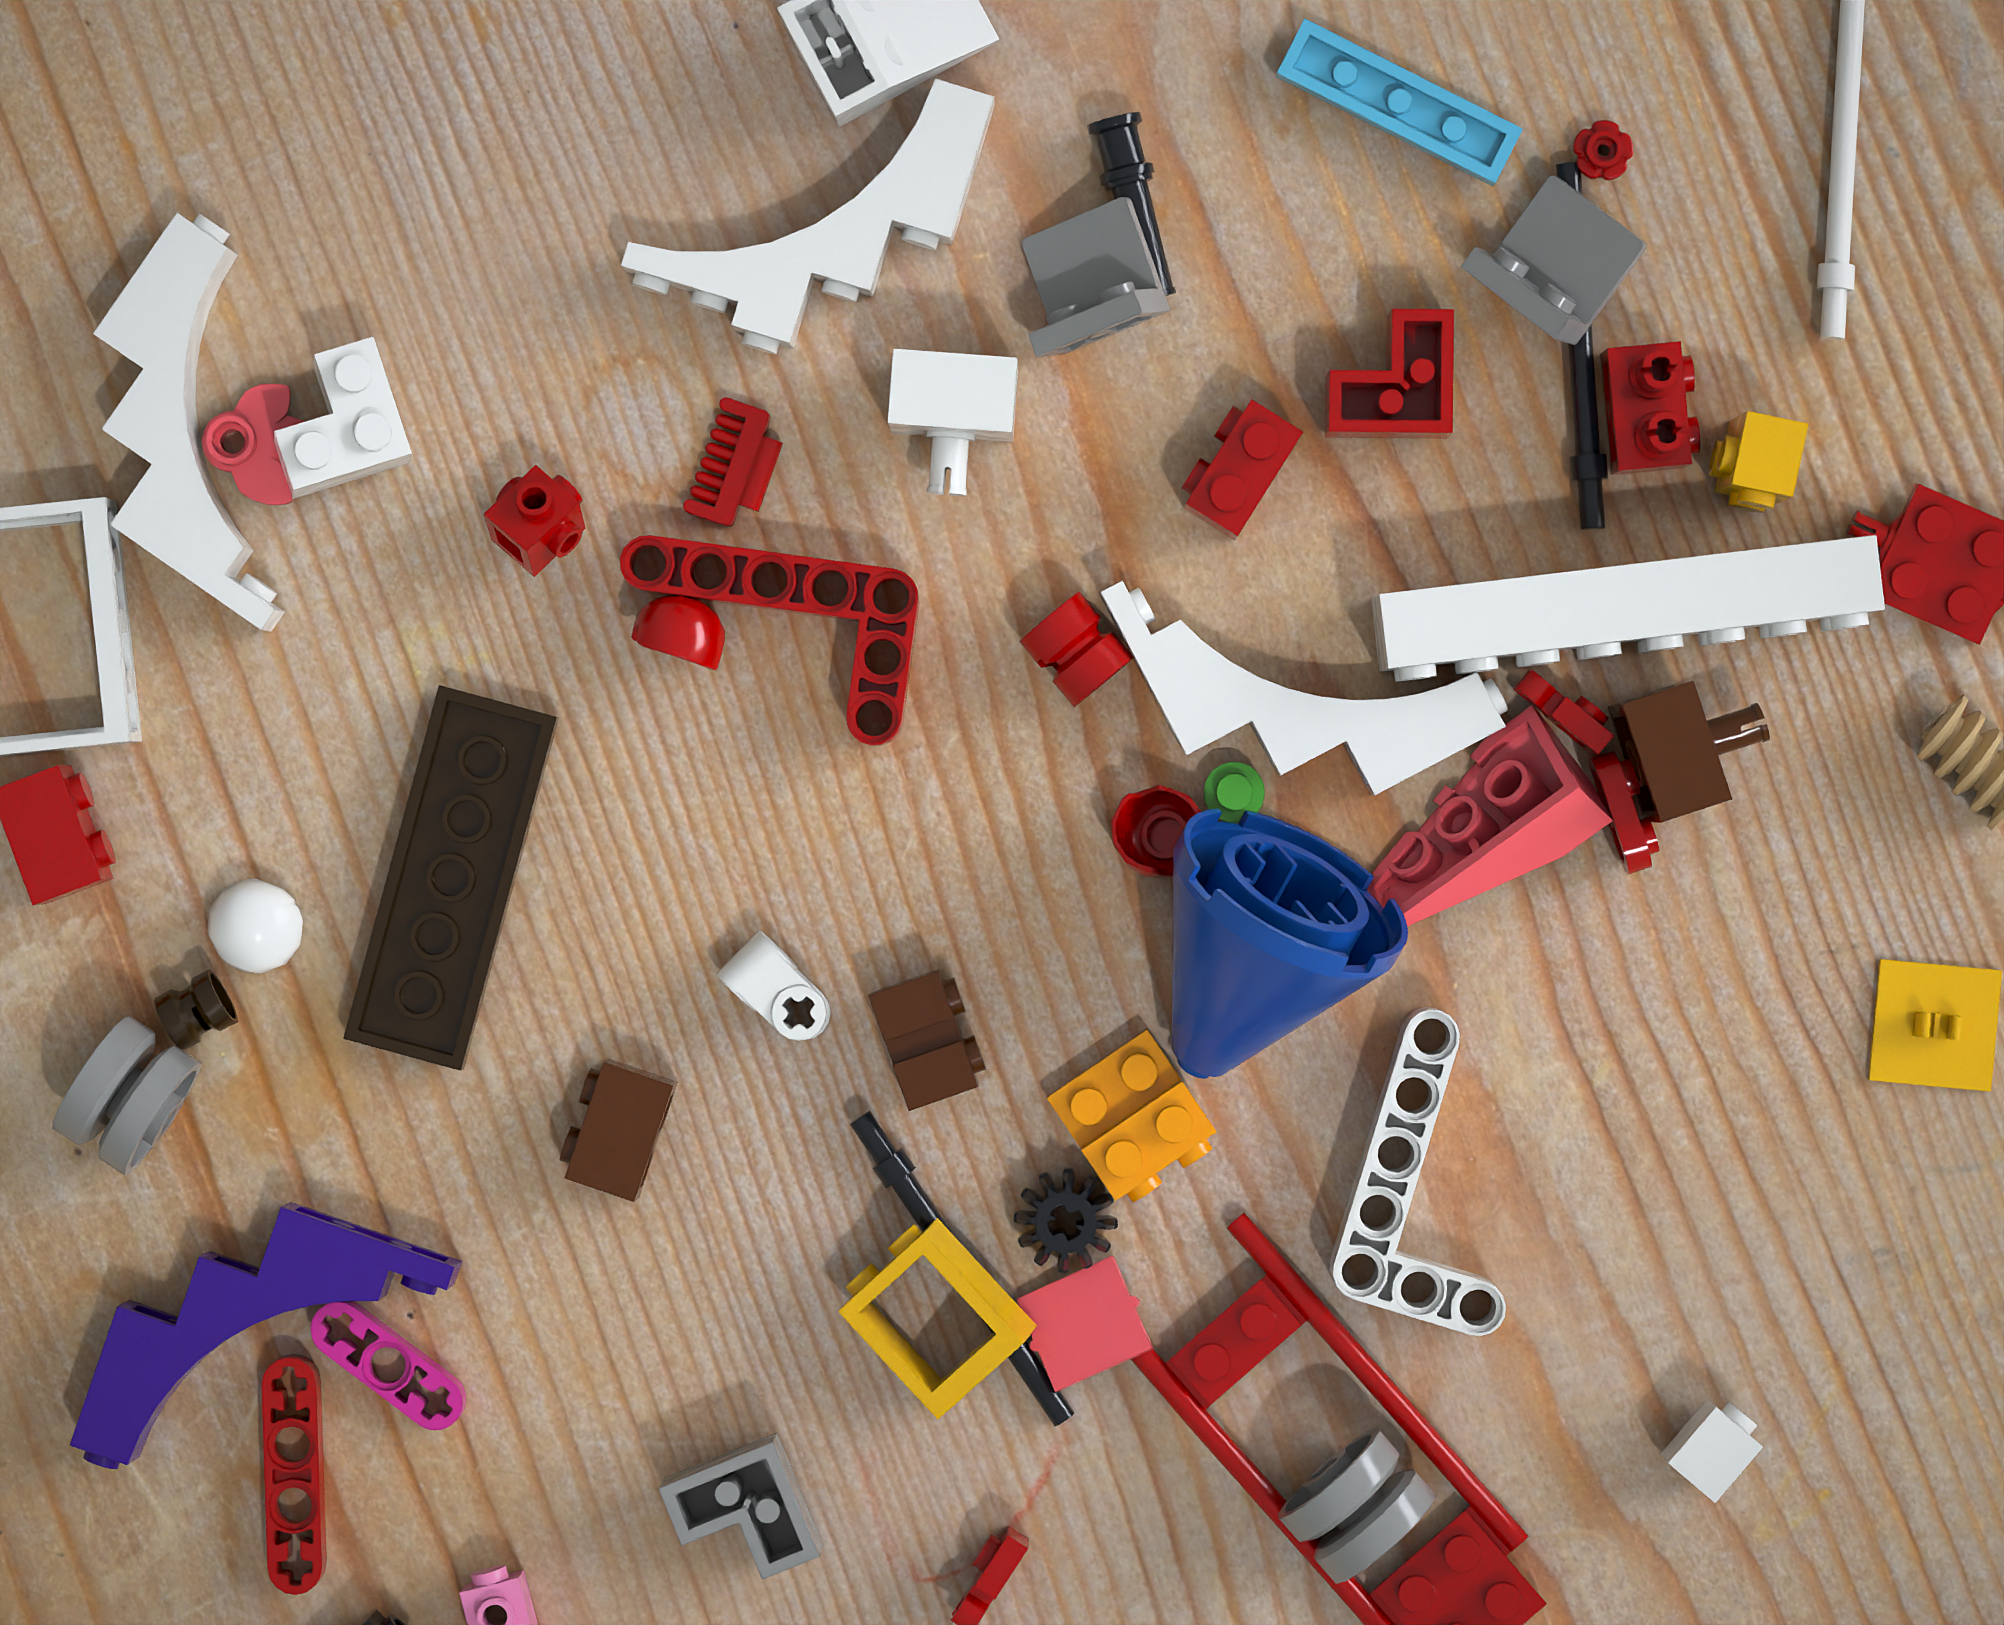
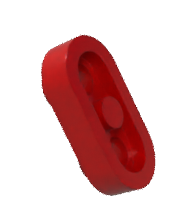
(1632, 837)

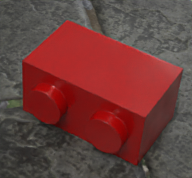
(54, 834)

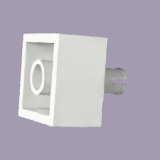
(953, 403)

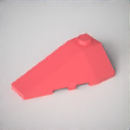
(1504, 818)

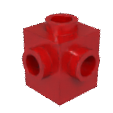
(536, 519)

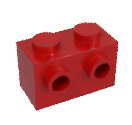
(1243, 468)

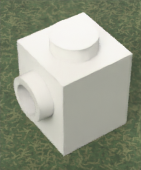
(1713, 1448)

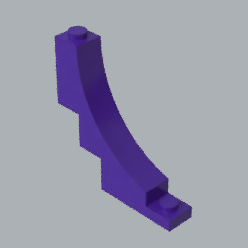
(306, 1264)

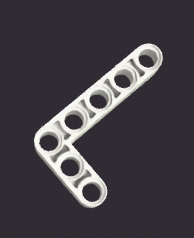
(1399, 1186)

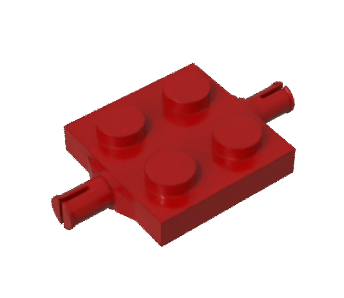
(1940, 562)

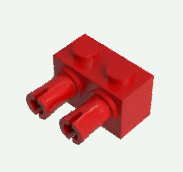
(1649, 407)

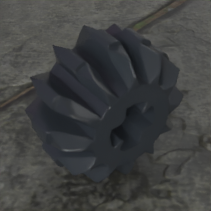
(1058, 1239)

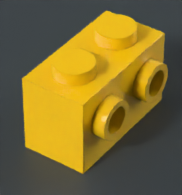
(1758, 460)

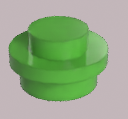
(1233, 790)

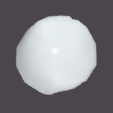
(255, 926)

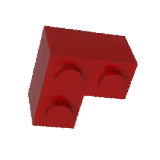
(1408, 397)

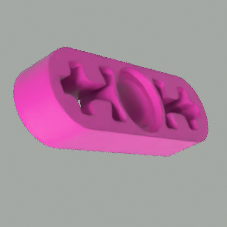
(361, 1324)

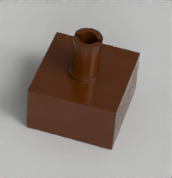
(1679, 749)

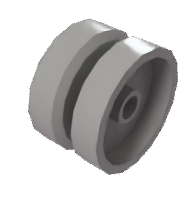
(126, 1095)
(1357, 1506)

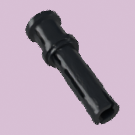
(1127, 176)

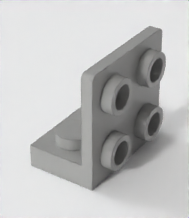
(1559, 261)
(1093, 278)

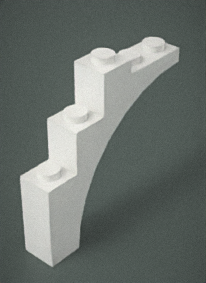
(772, 281)

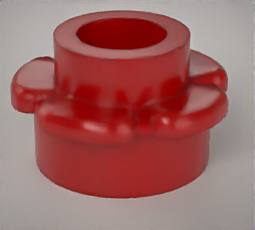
(1597, 166)

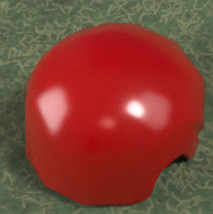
(681, 629)
(1149, 827)

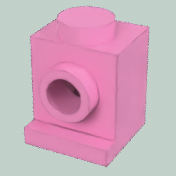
(499, 1588)

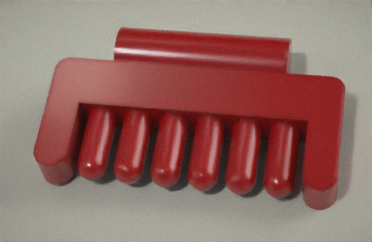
(749, 465)

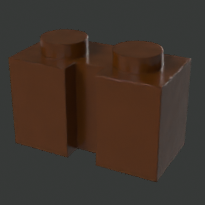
(926, 1040)
(618, 1130)

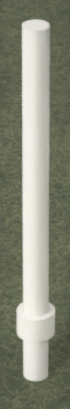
(1836, 274)

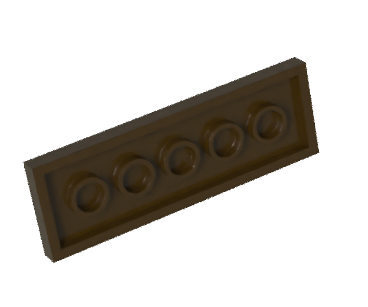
(451, 878)

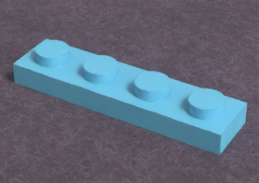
(1399, 102)

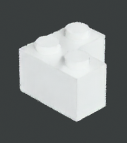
(359, 433)

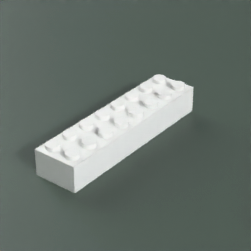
(1628, 604)

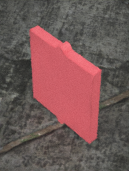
(1085, 1324)

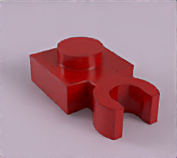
(1578, 720)
(995, 1563)

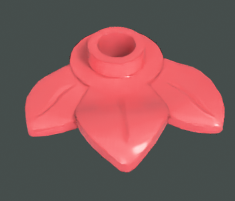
(257, 464)

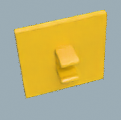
(1935, 1025)

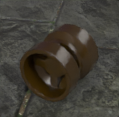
(195, 1010)

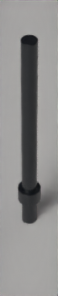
(1588, 465)
(895, 1170)

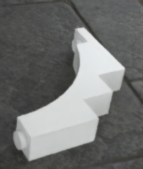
(176, 504)
(1211, 696)

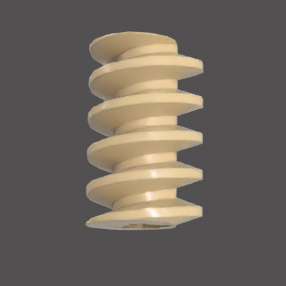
(1970, 755)

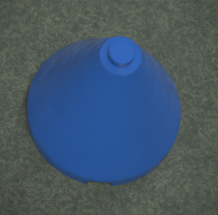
(1266, 936)

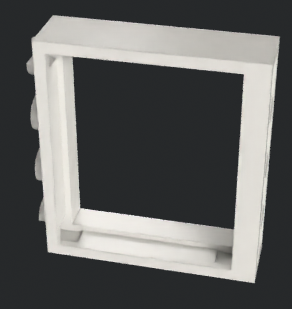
(109, 621)

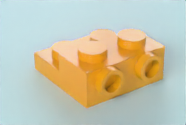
(1133, 1117)

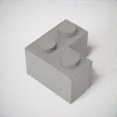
(751, 1489)

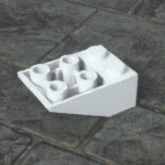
(881, 48)

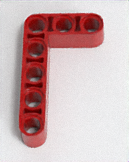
(800, 598)

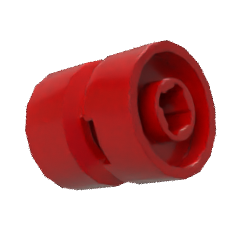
(1076, 649)

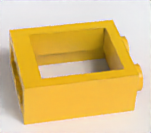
(972, 1282)

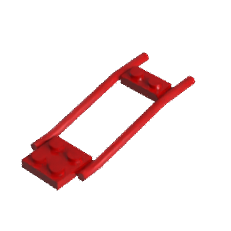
(1451, 1579)

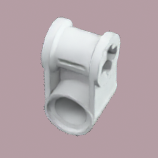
(767, 983)

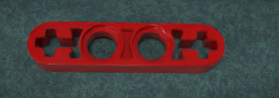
(302, 1474)

